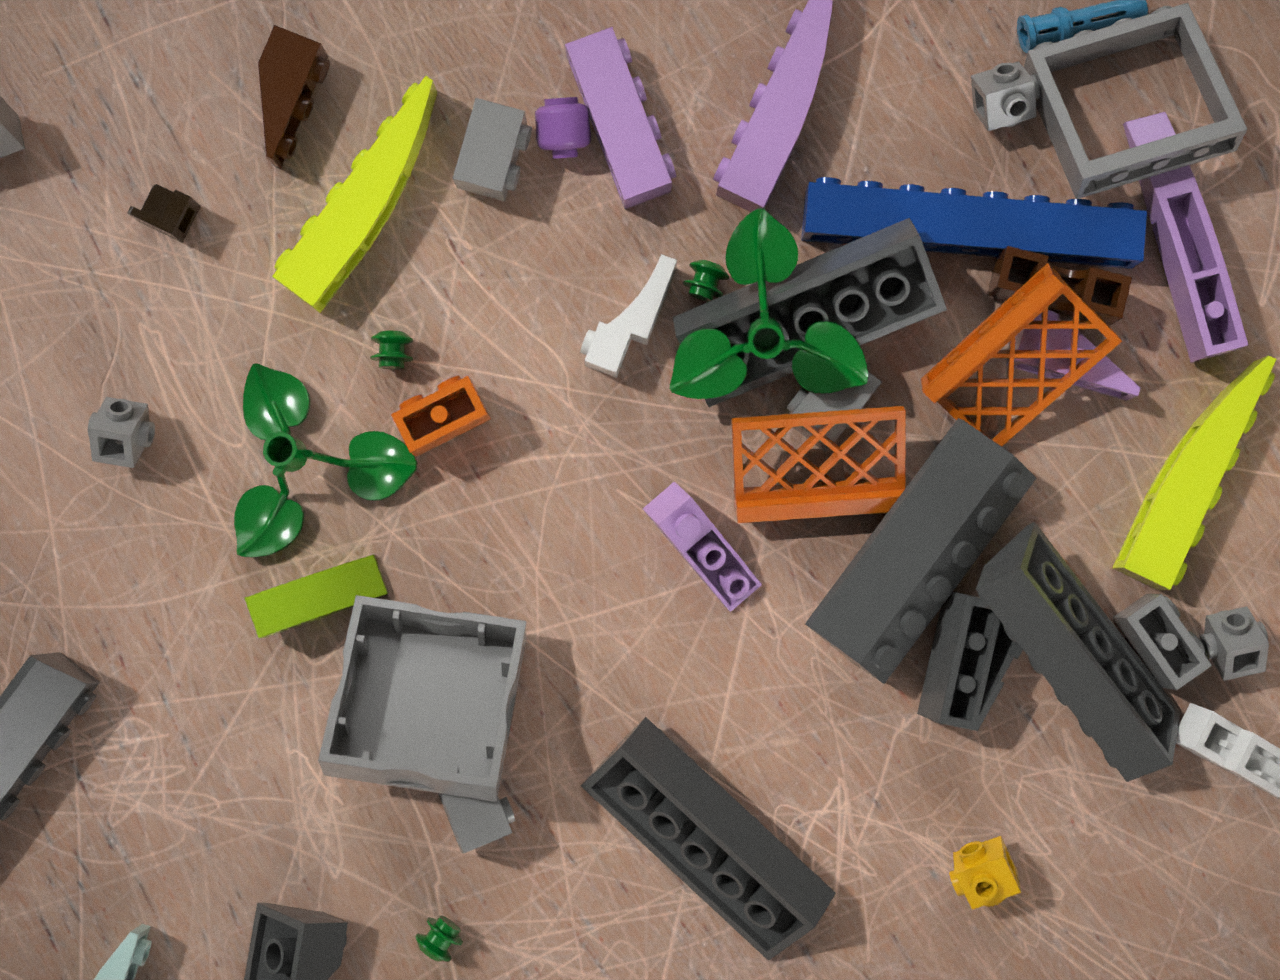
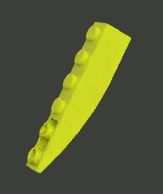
(359, 206)
(1190, 483)

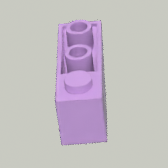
(702, 546)

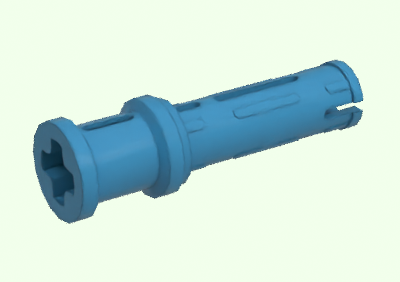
(1060, 21)

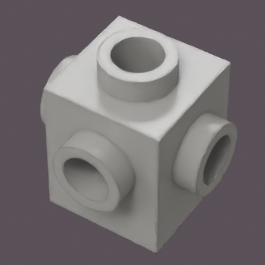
(1004, 95)
(120, 432)
(1235, 643)

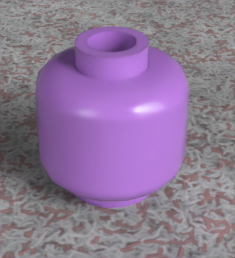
(562, 126)

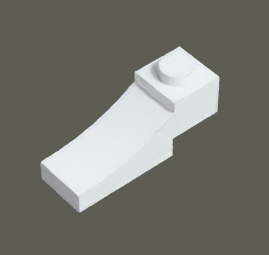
(609, 343)
(1230, 748)

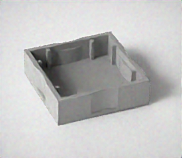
(424, 699)

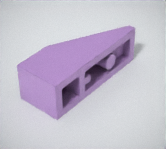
(1101, 378)

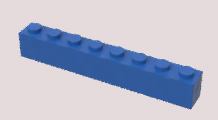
(978, 224)

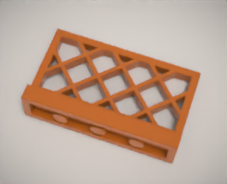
(998, 330)
(812, 497)

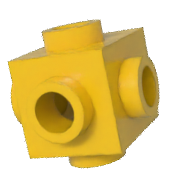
(984, 873)

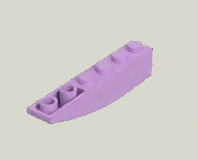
(779, 112)
(1189, 252)

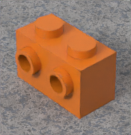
(441, 415)

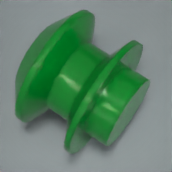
(706, 280)
(391, 349)
(439, 939)

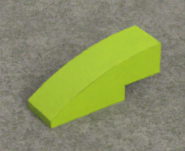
(315, 596)

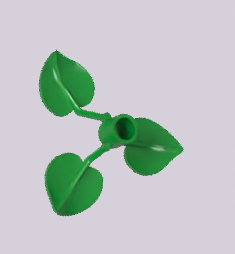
(710, 367)
(272, 404)

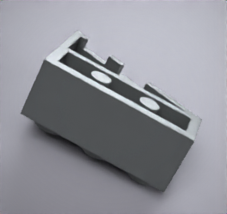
(965, 663)

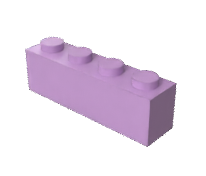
(619, 117)

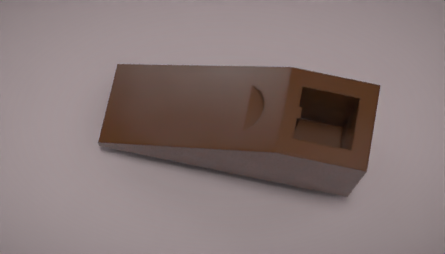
(288, 78)

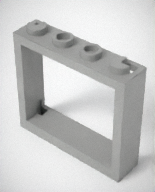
(1150, 158)

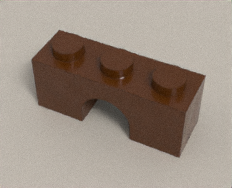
(1100, 289)

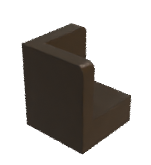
(167, 212)

